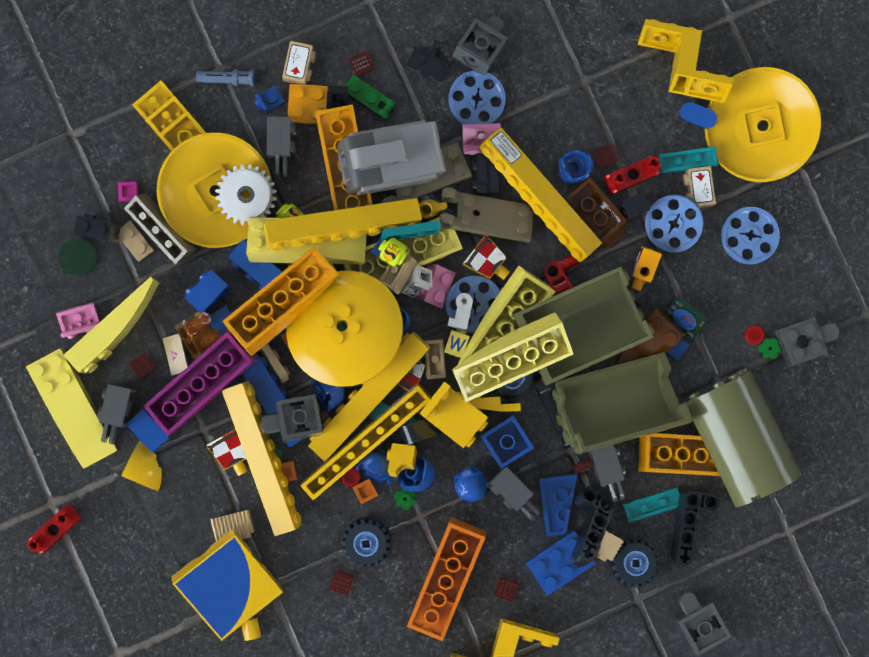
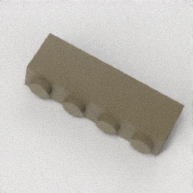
(151, 220)

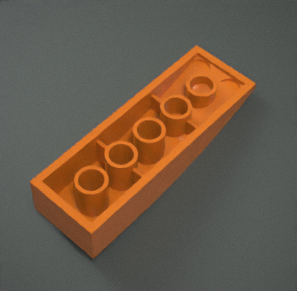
(447, 578)

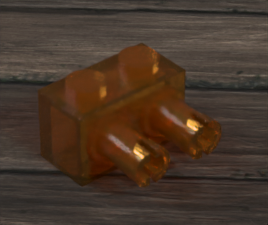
(197, 334)

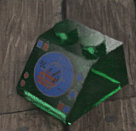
(686, 317)

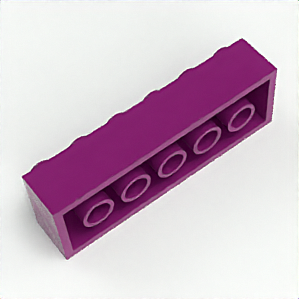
(199, 383)

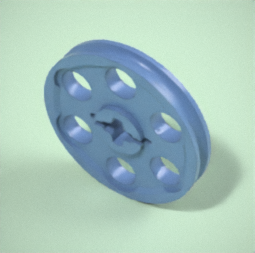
(484, 94)
(683, 222)
(757, 230)
(482, 298)

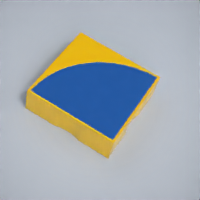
(226, 584)

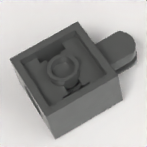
(481, 44)
(280, 142)
(805, 340)
(116, 410)
(295, 419)
(608, 469)
(513, 491)
(701, 624)

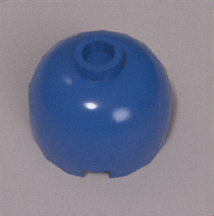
(329, 396)
(375, 466)
(419, 478)

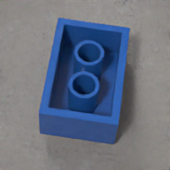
(554, 563)

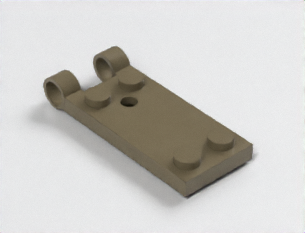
(456, 173)
(496, 216)

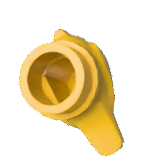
(430, 208)

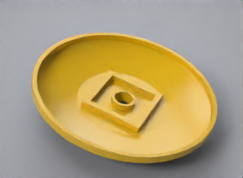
(792, 130)
(186, 185)
(366, 344)

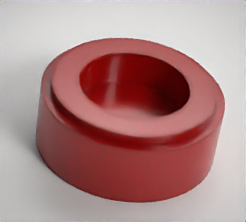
(754, 335)
(351, 477)

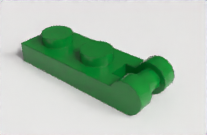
(369, 97)

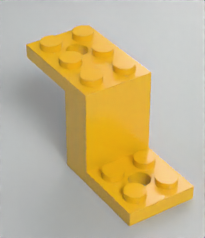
(684, 76)
(454, 416)
(508, 636)

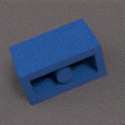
(148, 431)

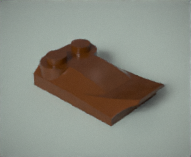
(597, 212)
(665, 338)

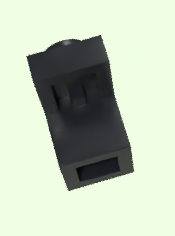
(337, 96)

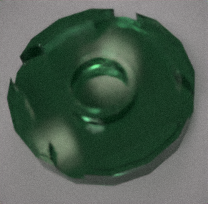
(77, 257)

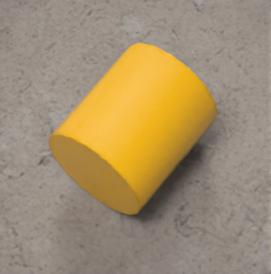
(251, 629)

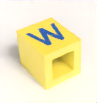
(457, 343)

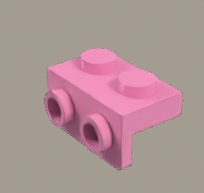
(475, 135)
(441, 282)
(78, 320)

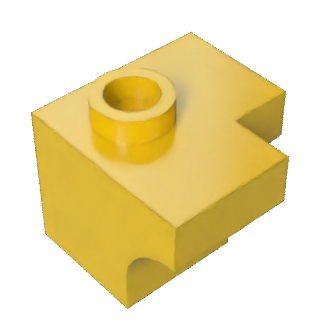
(401, 458)

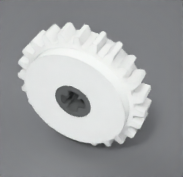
(242, 180)

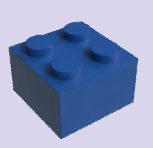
(207, 292)
(507, 441)

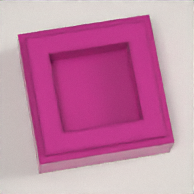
(127, 191)

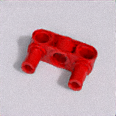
(643, 169)
(560, 282)
(45, 538)

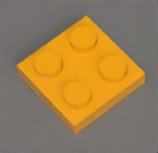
(305, 101)

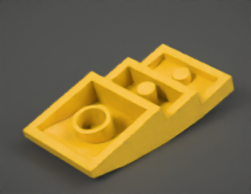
(167, 116)
(493, 404)

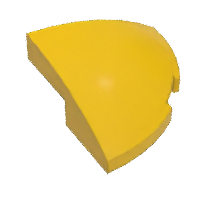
(143, 468)

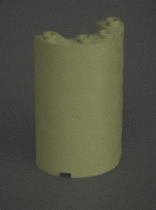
(597, 321)
(618, 404)
(743, 438)

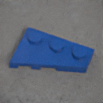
(556, 502)

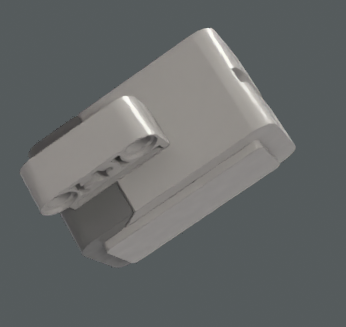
(391, 157)

